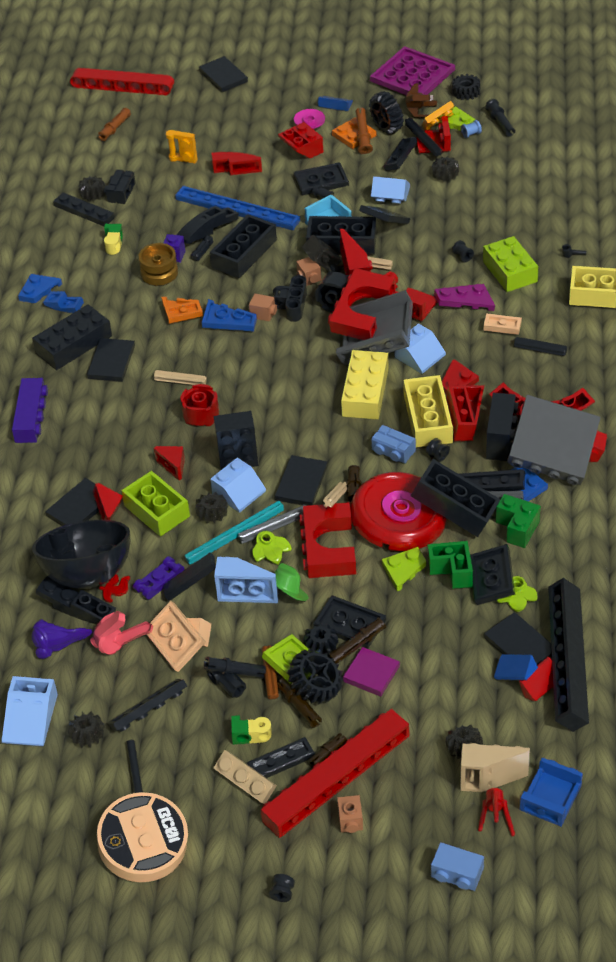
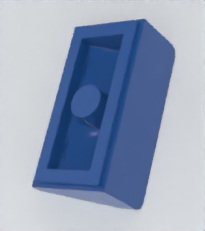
(334, 103)
(515, 667)

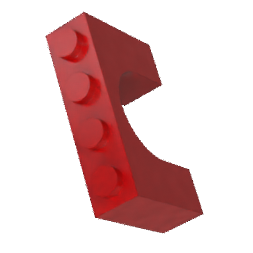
(359, 285)
(323, 560)

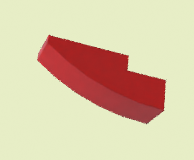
(236, 163)

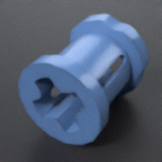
(471, 128)

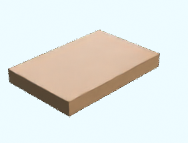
(175, 636)

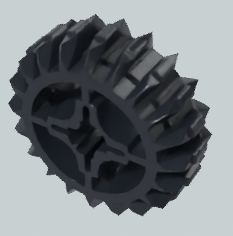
(386, 112)
(305, 667)

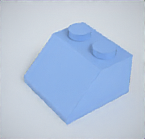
(390, 189)
(422, 351)
(237, 484)

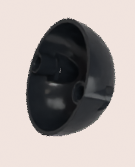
(94, 557)

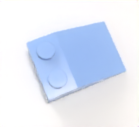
(244, 582)

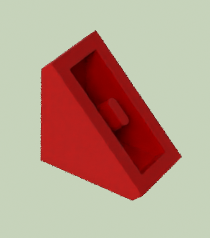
(171, 459)
(106, 501)

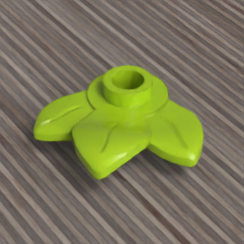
(270, 549)
(522, 594)

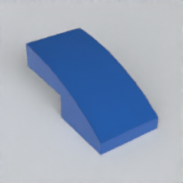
(59, 301)

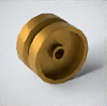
(158, 264)

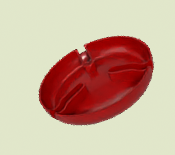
(379, 528)

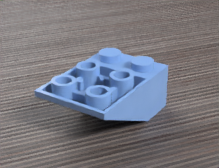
(29, 710)

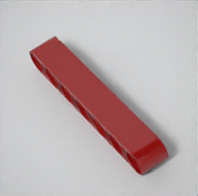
(122, 81)

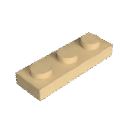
(245, 776)

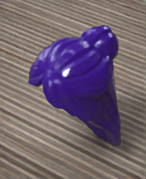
(52, 638)

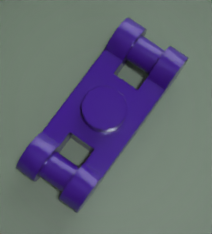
(158, 578)

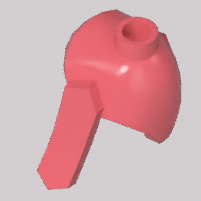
(108, 636)

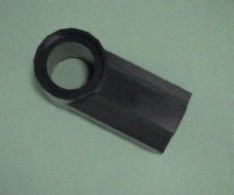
(230, 683)

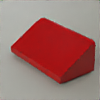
(539, 681)

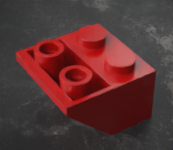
(303, 140)

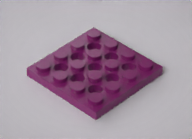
(412, 67)

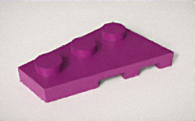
(468, 295)

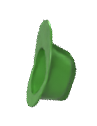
(289, 582)

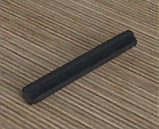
(423, 137)

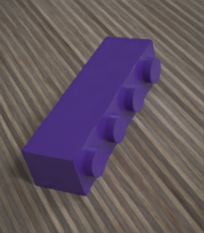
(29, 410)

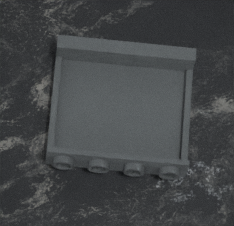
(393, 326)
(553, 440)

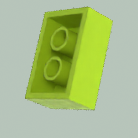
(510, 264)
(155, 503)

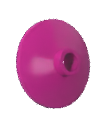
(311, 117)
(389, 498)

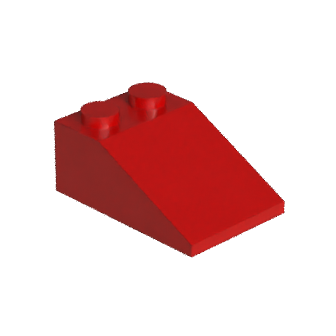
(352, 254)

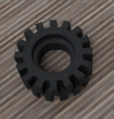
(466, 87)

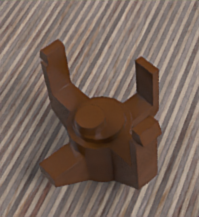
(418, 100)

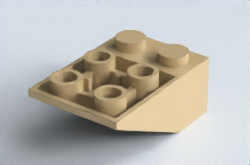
(492, 766)

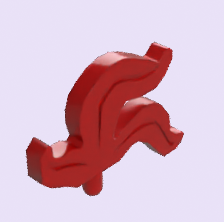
(111, 589)

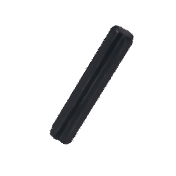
(540, 346)

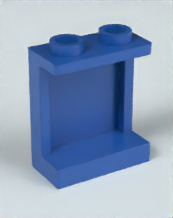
(551, 792)

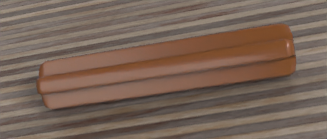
(270, 678)

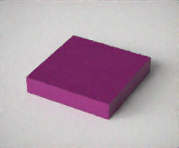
(371, 671)

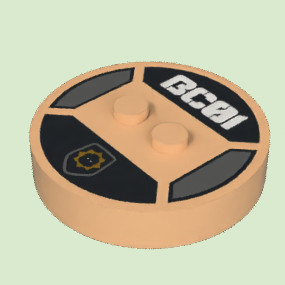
(142, 837)

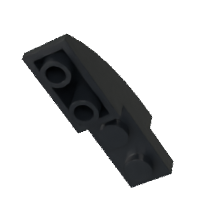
(205, 222)
(74, 603)

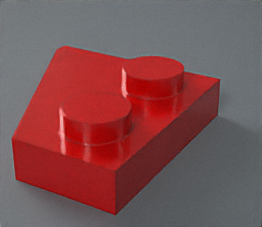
(458, 375)

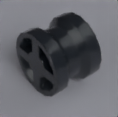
(437, 449)
(282, 887)

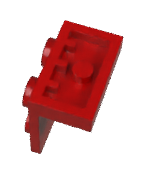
(441, 137)
(422, 303)

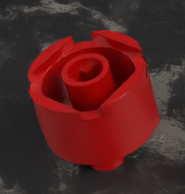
(199, 405)

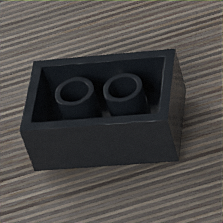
(501, 426)
(236, 438)

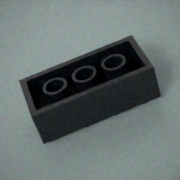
(328, 228)
(243, 246)
(71, 337)
(455, 498)

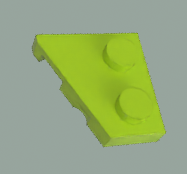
(458, 118)
(404, 566)

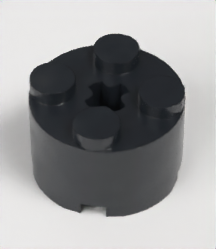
(330, 290)

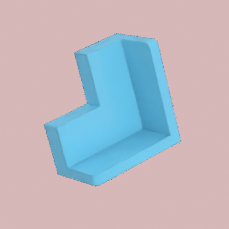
(327, 207)

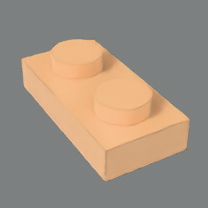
(502, 324)

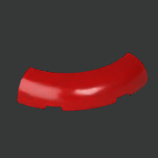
(579, 400)

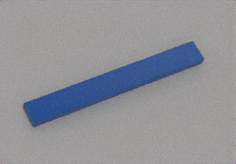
(208, 200)

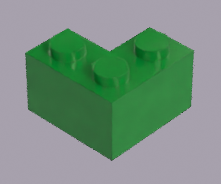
(519, 517)
(452, 559)

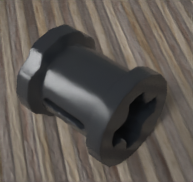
(463, 251)

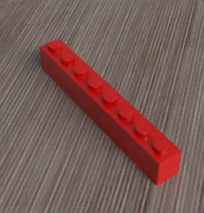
(334, 773)

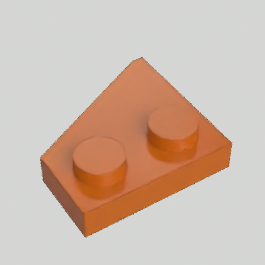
(181, 309)

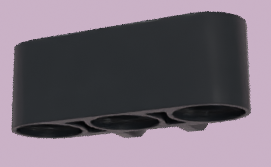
(292, 298)

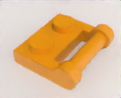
(435, 117)
(186, 144)

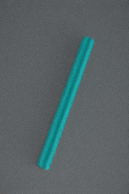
(232, 533)

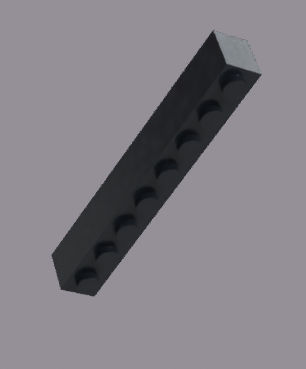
(568, 655)

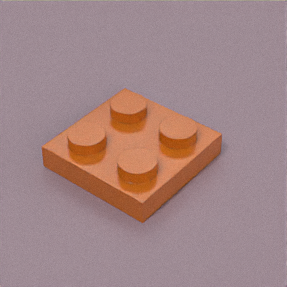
(348, 133)

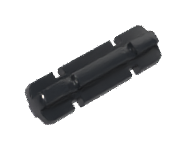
(202, 248)

